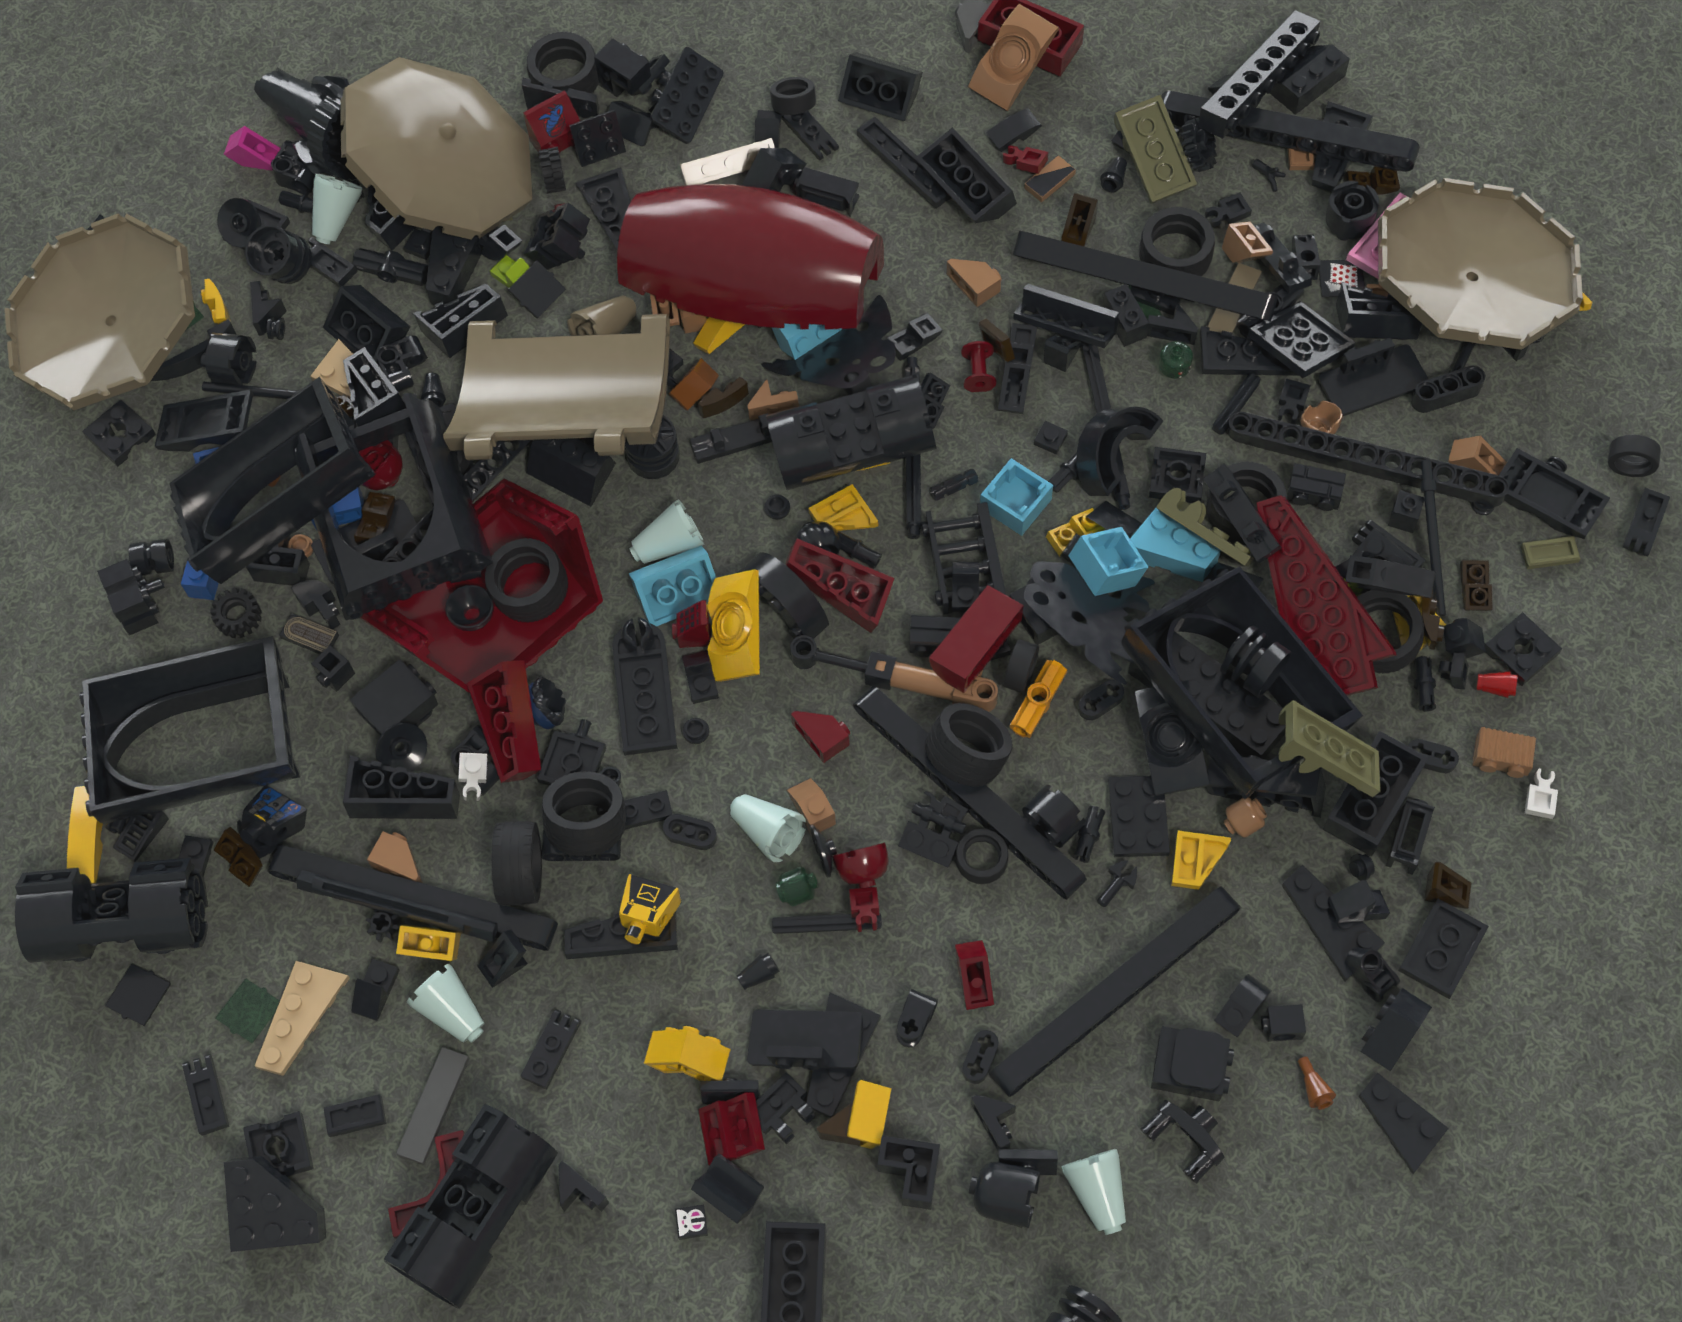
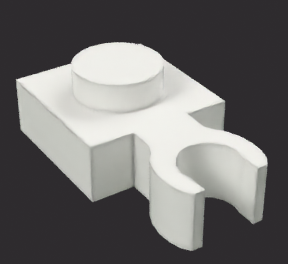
(473, 771)
(1541, 798)

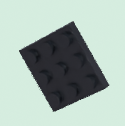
(1301, 339)

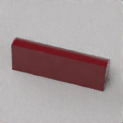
(976, 638)

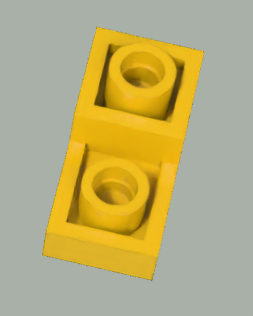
(212, 297)
(1078, 524)

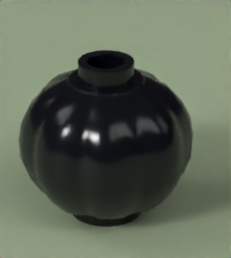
(821, 535)

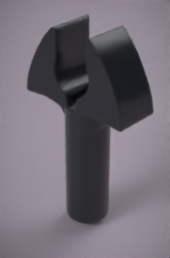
(1117, 882)

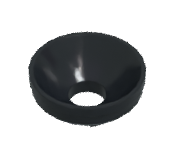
(467, 598)

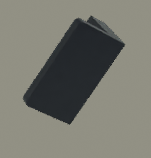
(633, 122)
(728, 1189)

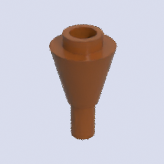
(1318, 1091)

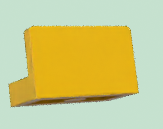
(869, 1113)

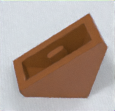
(694, 384)

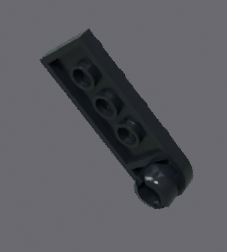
(643, 689)

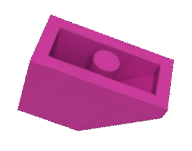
(251, 149)

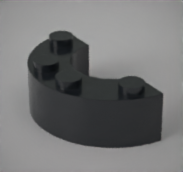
(1100, 442)
(788, 596)

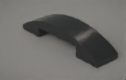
(190, 359)

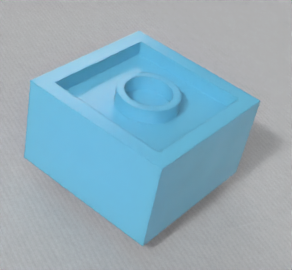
(1017, 496)
(1108, 561)

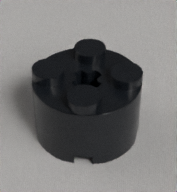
(1351, 210)
(229, 358)
(1053, 816)

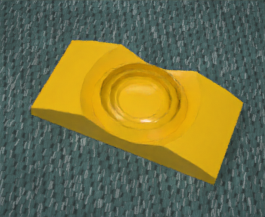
(735, 626)

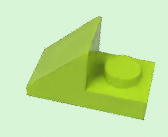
(509, 271)

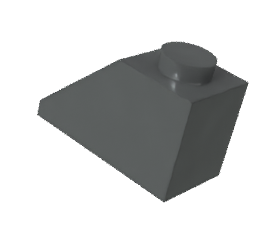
(967, 21)

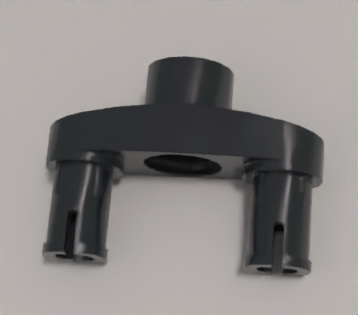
(1195, 1125)

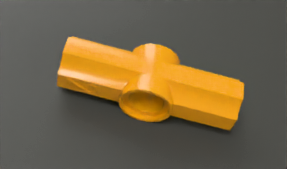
(1032, 711)

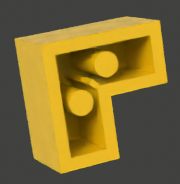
(687, 1053)

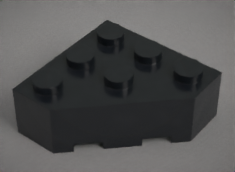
(383, 225)
(268, 1208)

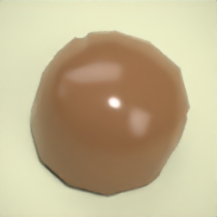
(1324, 417)

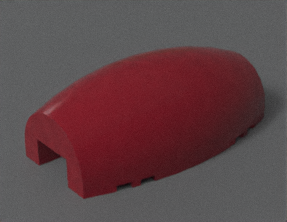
(748, 255)

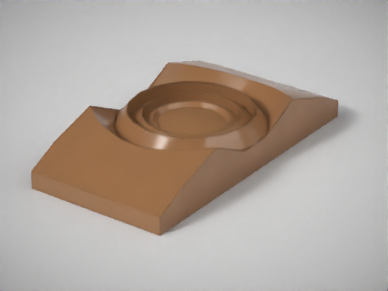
(1012, 56)

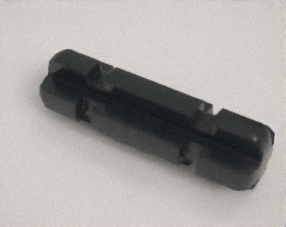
(954, 484)

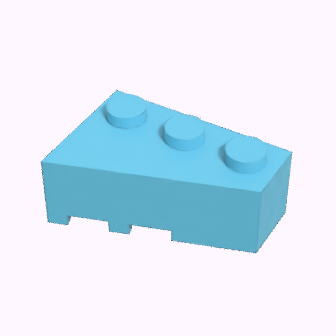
(1174, 547)

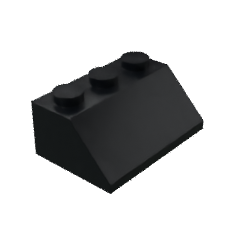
(1311, 77)
(879, 86)
(363, 321)
(570, 467)

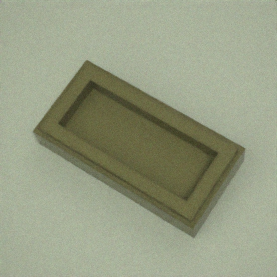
(1550, 552)

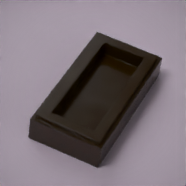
(999, 340)

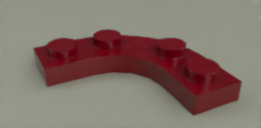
(445, 1147)

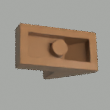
(765, 403)

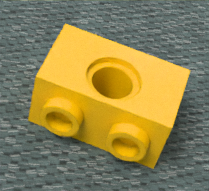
(428, 942)

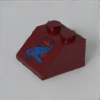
(550, 123)

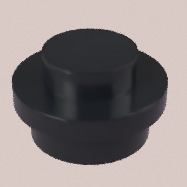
(777, 507)
(696, 731)
(1361, 866)

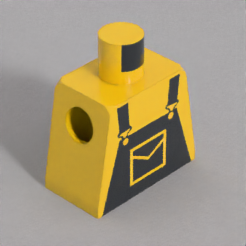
(647, 907)

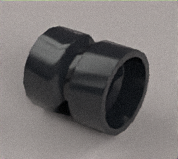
(152, 557)

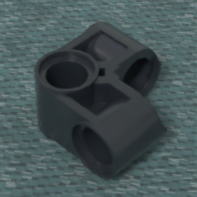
(291, 171)
(404, 355)
(476, 743)

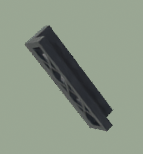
(1068, 313)

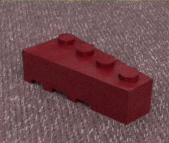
(842, 583)
(507, 719)

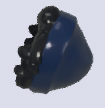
(546, 703)

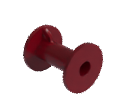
(978, 353)

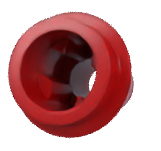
(1499, 683)

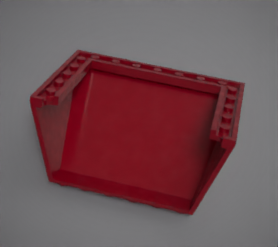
(460, 655)

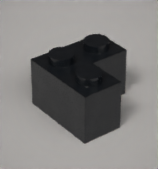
(621, 68)
(774, 169)
(280, 565)
(1398, 1024)
(916, 1162)

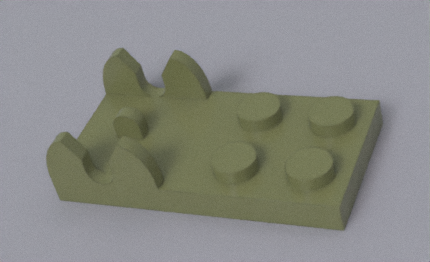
(1155, 149)
(1192, 517)
(1328, 747)

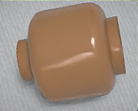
(1245, 817)

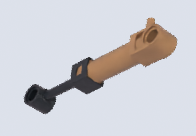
(885, 672)

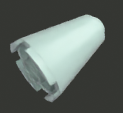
(332, 206)
(667, 535)
(768, 825)
(448, 1005)
(1099, 1189)

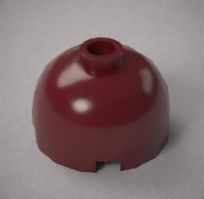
(385, 462)
(862, 865)

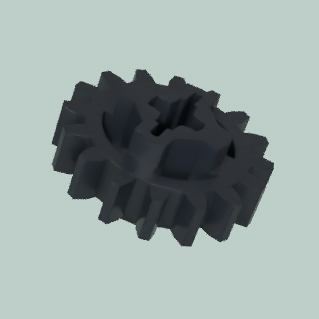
(1198, 146)

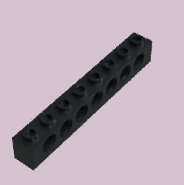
(1259, 74)

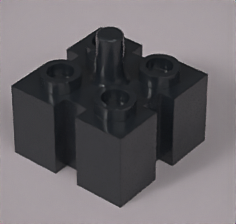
(558, 236)
(130, 596)

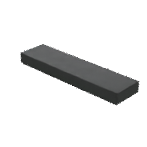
(433, 1106)

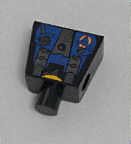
(271, 818)

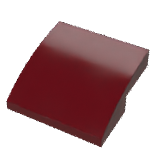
(731, 1128)

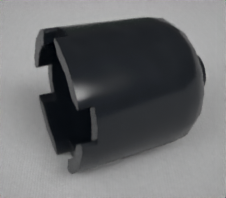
(1004, 1193)

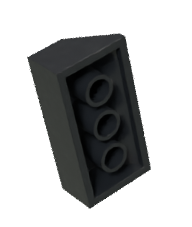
(967, 178)

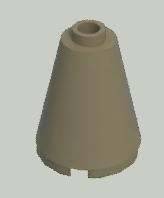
(603, 318)

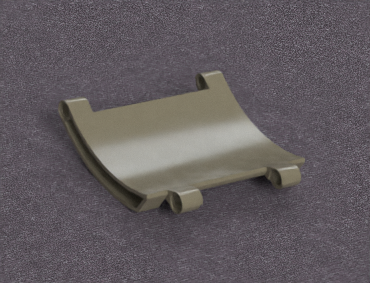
(562, 388)

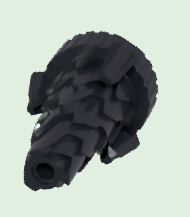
(313, 113)

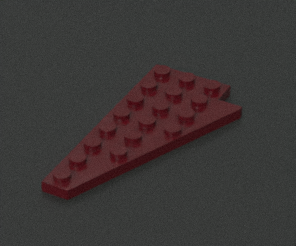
(1321, 604)

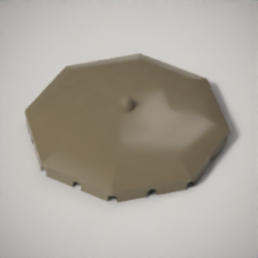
(435, 148)
(1479, 263)
(99, 311)

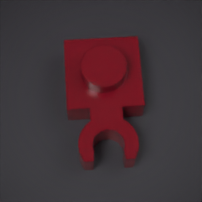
(1027, 160)
(864, 906)

